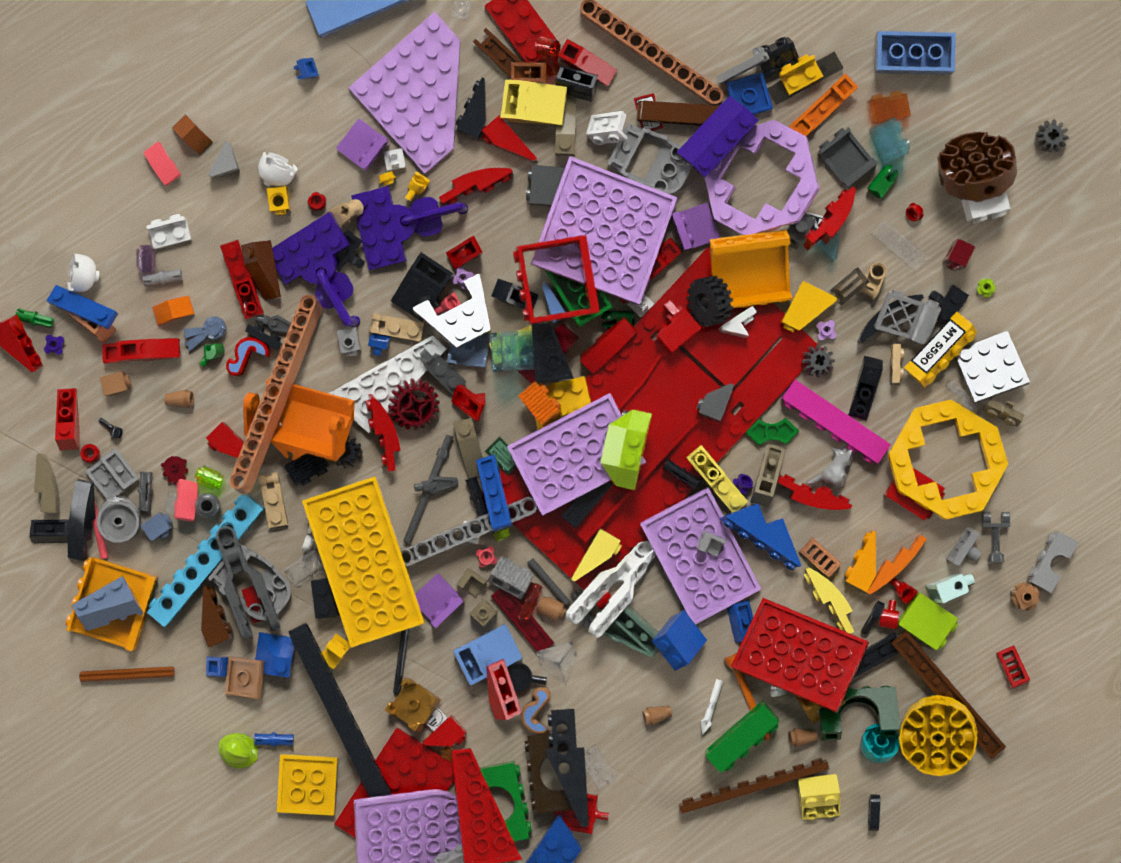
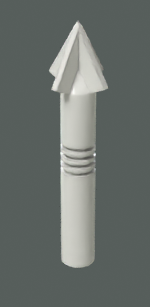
(706, 722)

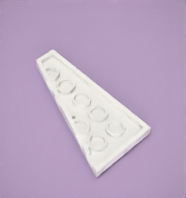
(385, 377)

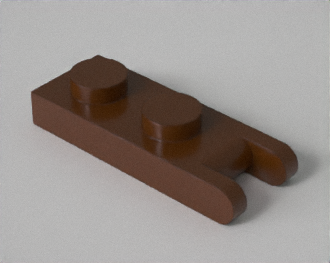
(497, 52)

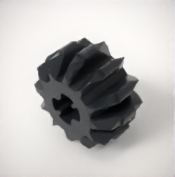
(350, 457)

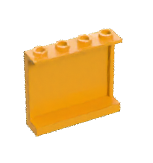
(753, 267)
(99, 574)

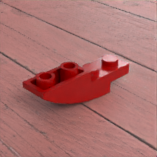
(483, 179)
(833, 219)
(242, 279)
(141, 350)
(383, 425)
(821, 498)

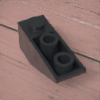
(475, 114)
(866, 387)

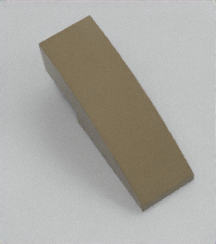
(46, 484)

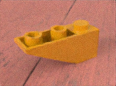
(864, 568)

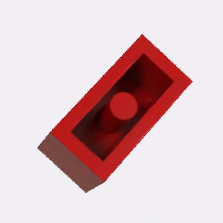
(680, 327)

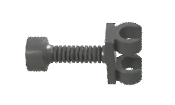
(996, 555)

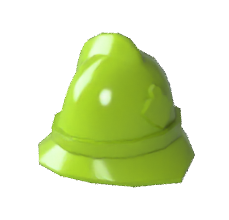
(238, 750)

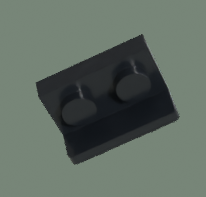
(780, 54)

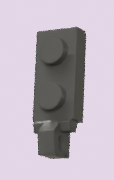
(442, 371)

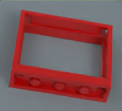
(587, 272)

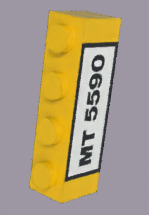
(941, 349)

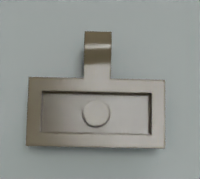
(1004, 412)

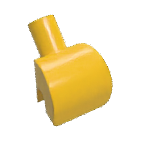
(417, 185)

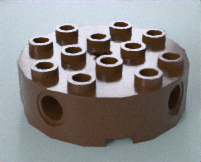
(977, 166)

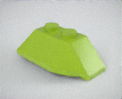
(625, 448)

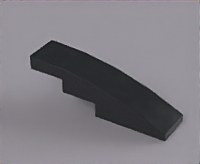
(80, 518)

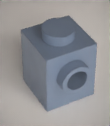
(158, 526)

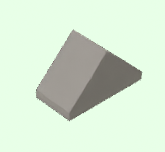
(225, 162)

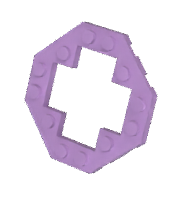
(769, 217)

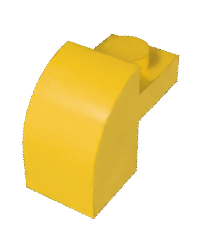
(335, 650)

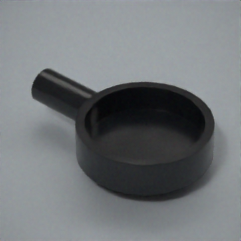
(522, 676)

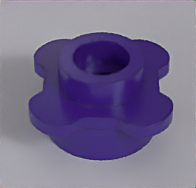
(59, 344)
(743, 483)

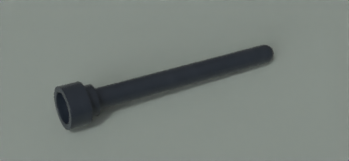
(400, 661)

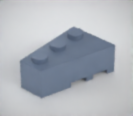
(107, 604)

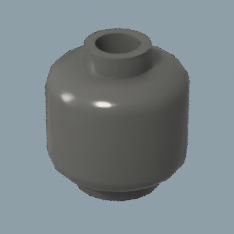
(201, 508)

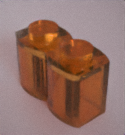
(887, 107)

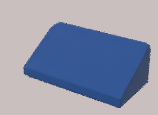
(740, 619)

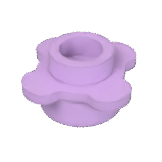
(457, 278)
(821, 330)

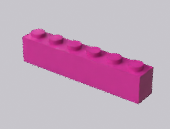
(835, 421)

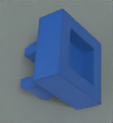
(307, 68)
(379, 343)

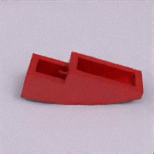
(607, 345)

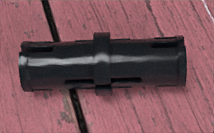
(681, 474)
(473, 483)

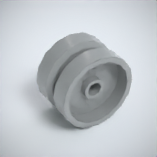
(118, 508)

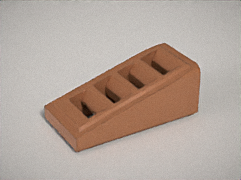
(832, 568)

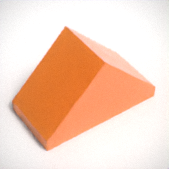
(173, 310)

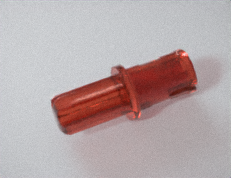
(530, 601)

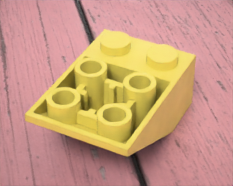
(533, 103)

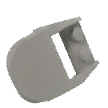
(668, 168)
(276, 583)

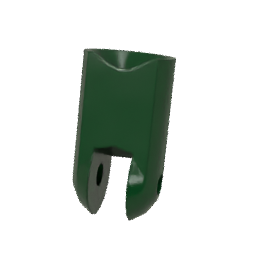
(616, 316)

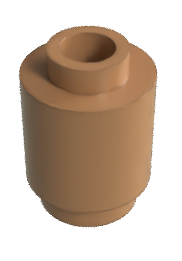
(551, 608)

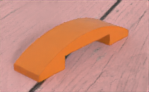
(824, 106)

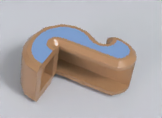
(532, 708)

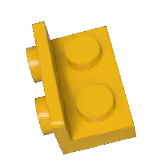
(800, 74)

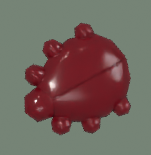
(174, 469)

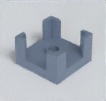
(472, 354)

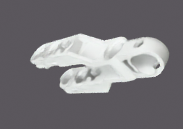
(627, 572)

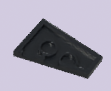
(548, 354)

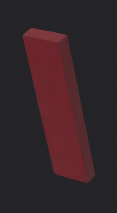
(530, 629)

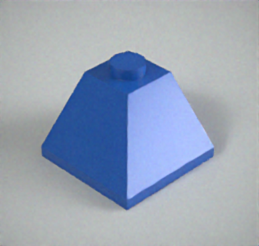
(277, 653)

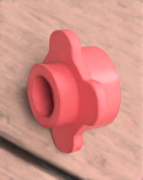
(491, 559)

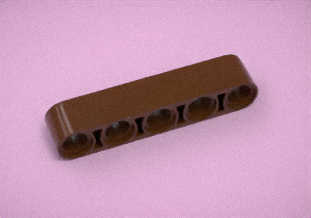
(674, 112)

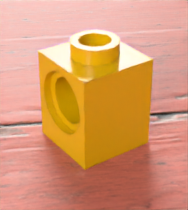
(276, 192)

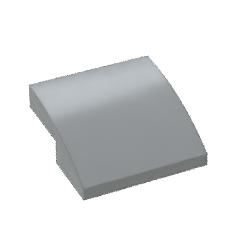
(112, 474)

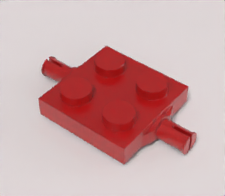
(572, 822)

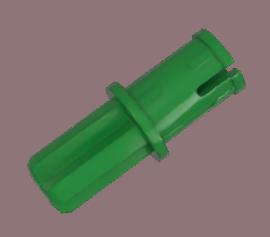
(35, 318)

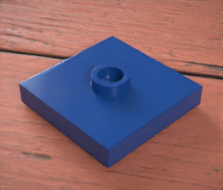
(751, 93)

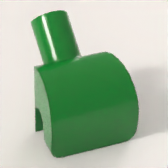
(212, 352)

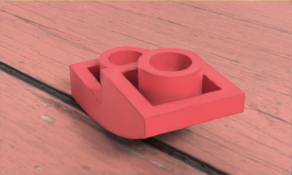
(162, 164)
(185, 503)

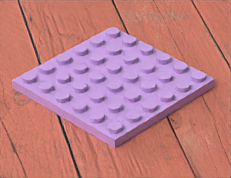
(621, 226)

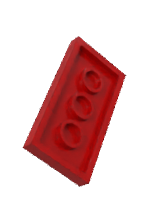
(520, 25)

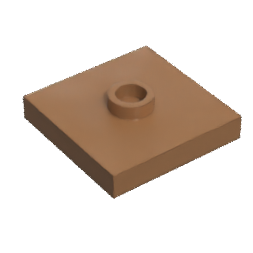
(244, 677)

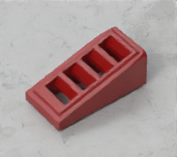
(1020, 682)

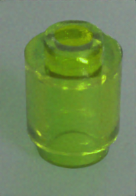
(209, 478)

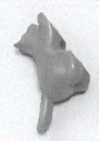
(835, 472)

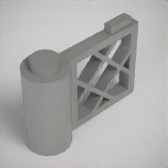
(923, 318)

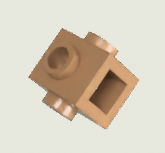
(1018, 596)

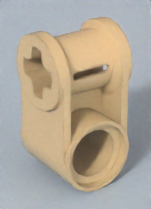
(347, 212)
(875, 282)

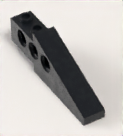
(574, 781)

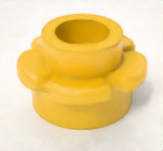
(386, 178)

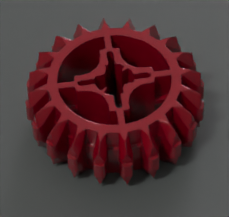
(420, 418)

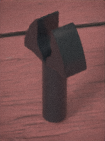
(875, 614)

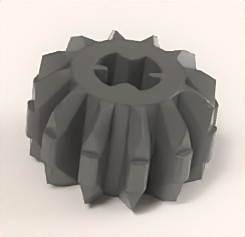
(1047, 129)
(812, 358)

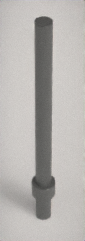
(442, 454)

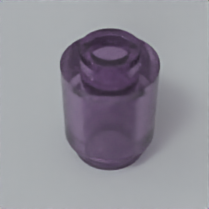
(145, 258)

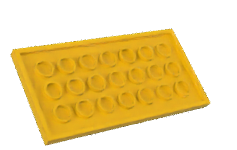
(363, 561)

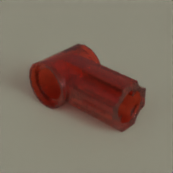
(549, 53)

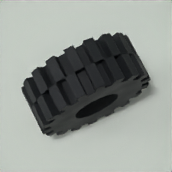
(709, 301)

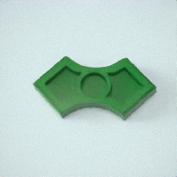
(781, 431)

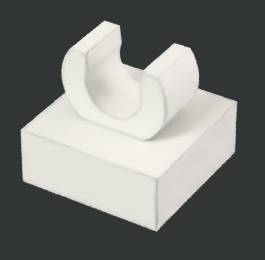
(394, 159)
(644, 306)

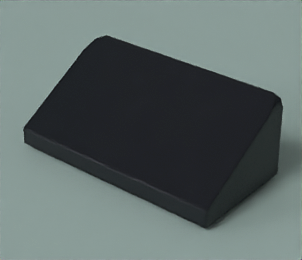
(49, 531)

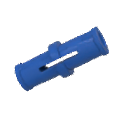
(274, 739)

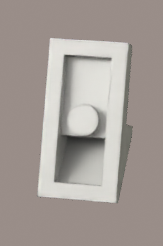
(735, 326)

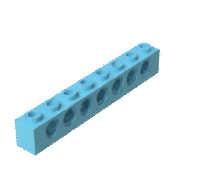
(157, 609)

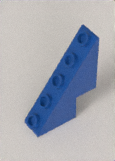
(769, 537)

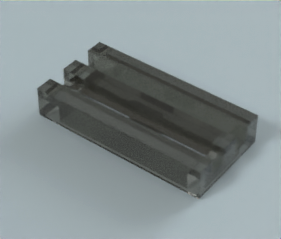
(839, 294)

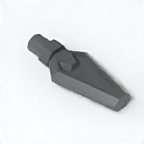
(275, 323)
(436, 484)

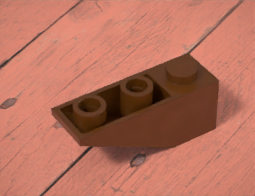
(213, 623)

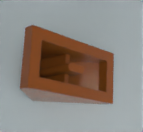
(528, 71)
(192, 134)

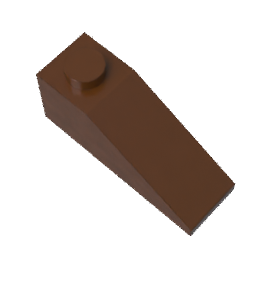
(261, 265)

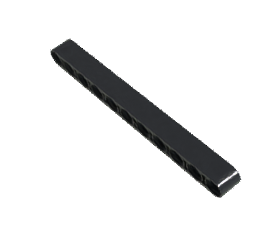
(339, 711)

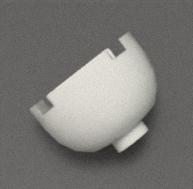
(275, 170)
(82, 273)

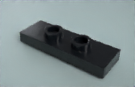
(584, 504)

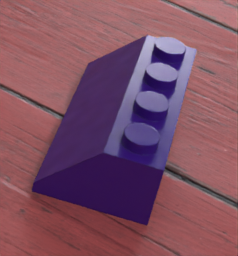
(717, 136)

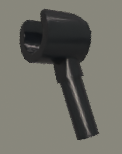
(116, 432)

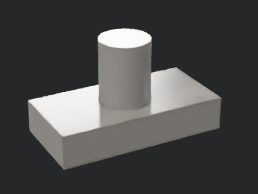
(964, 547)

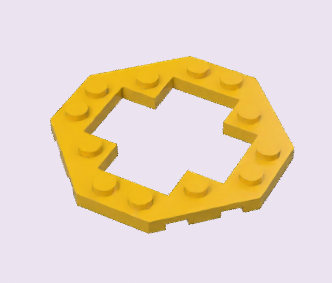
(928, 494)

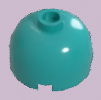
(878, 749)

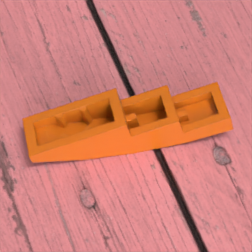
(889, 570)

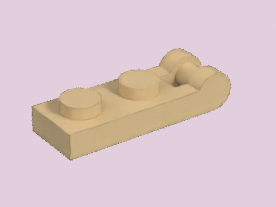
(397, 327)
(273, 500)

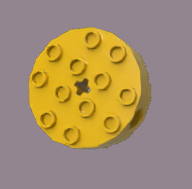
(956, 740)

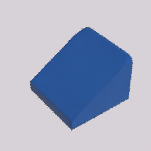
(216, 666)

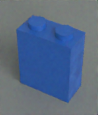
(679, 640)

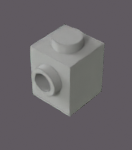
(349, 341)

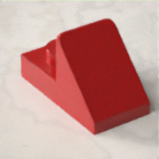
(464, 252)
(469, 402)

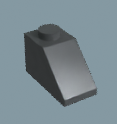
(715, 403)

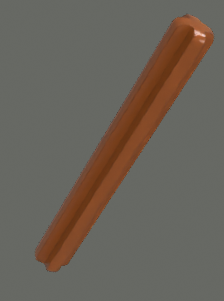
(125, 674)

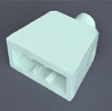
(944, 589)

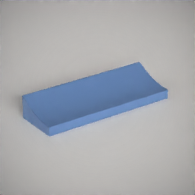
(338, 14)

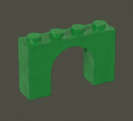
(506, 776)

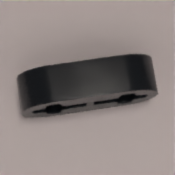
(874, 812)

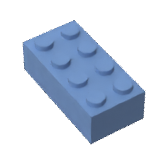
(915, 52)

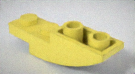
(716, 479)
(827, 592)

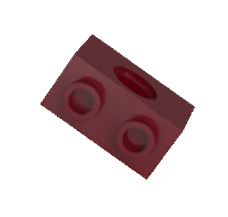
(958, 255)

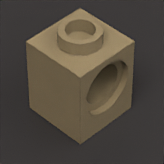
(483, 612)

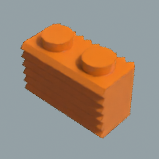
(540, 404)

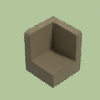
(471, 581)

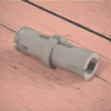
(162, 277)

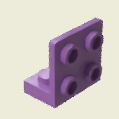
(362, 145)
(695, 226)
(438, 600)

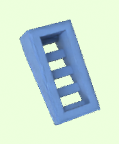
(552, 302)

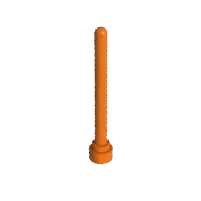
(744, 687)

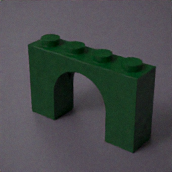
(880, 700)

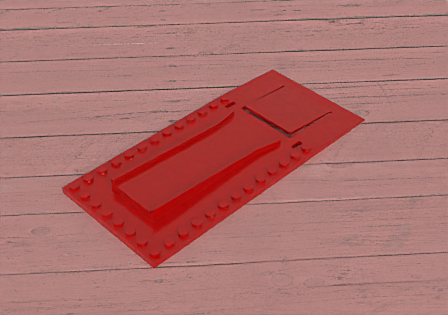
(669, 388)

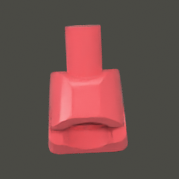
(447, 304)

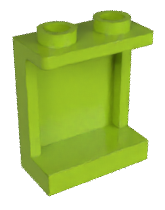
(928, 621)

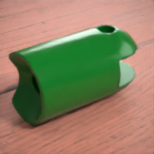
(881, 184)

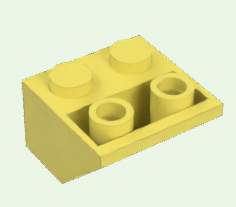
(819, 797)

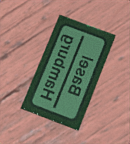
(503, 456)

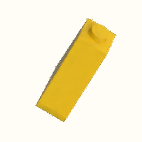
(806, 306)

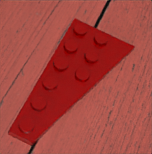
(480, 820)

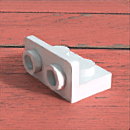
(607, 128)
(169, 231)

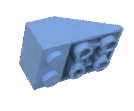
(485, 651)

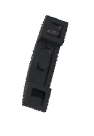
(869, 329)

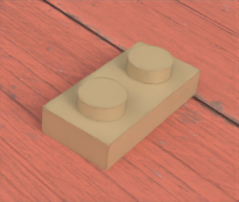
(896, 372)

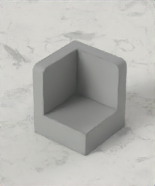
(710, 543)

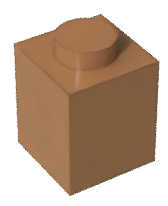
(115, 383)

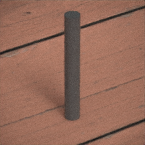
(548, 581)

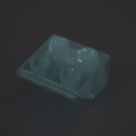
(889, 141)
(512, 351)

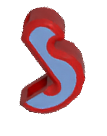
(243, 352)

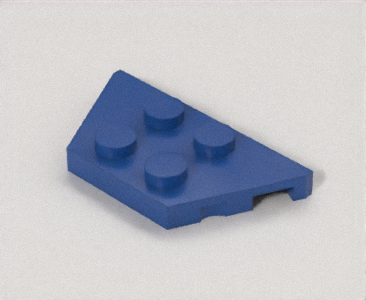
(556, 845)

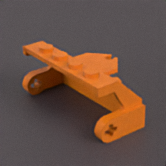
(309, 422)

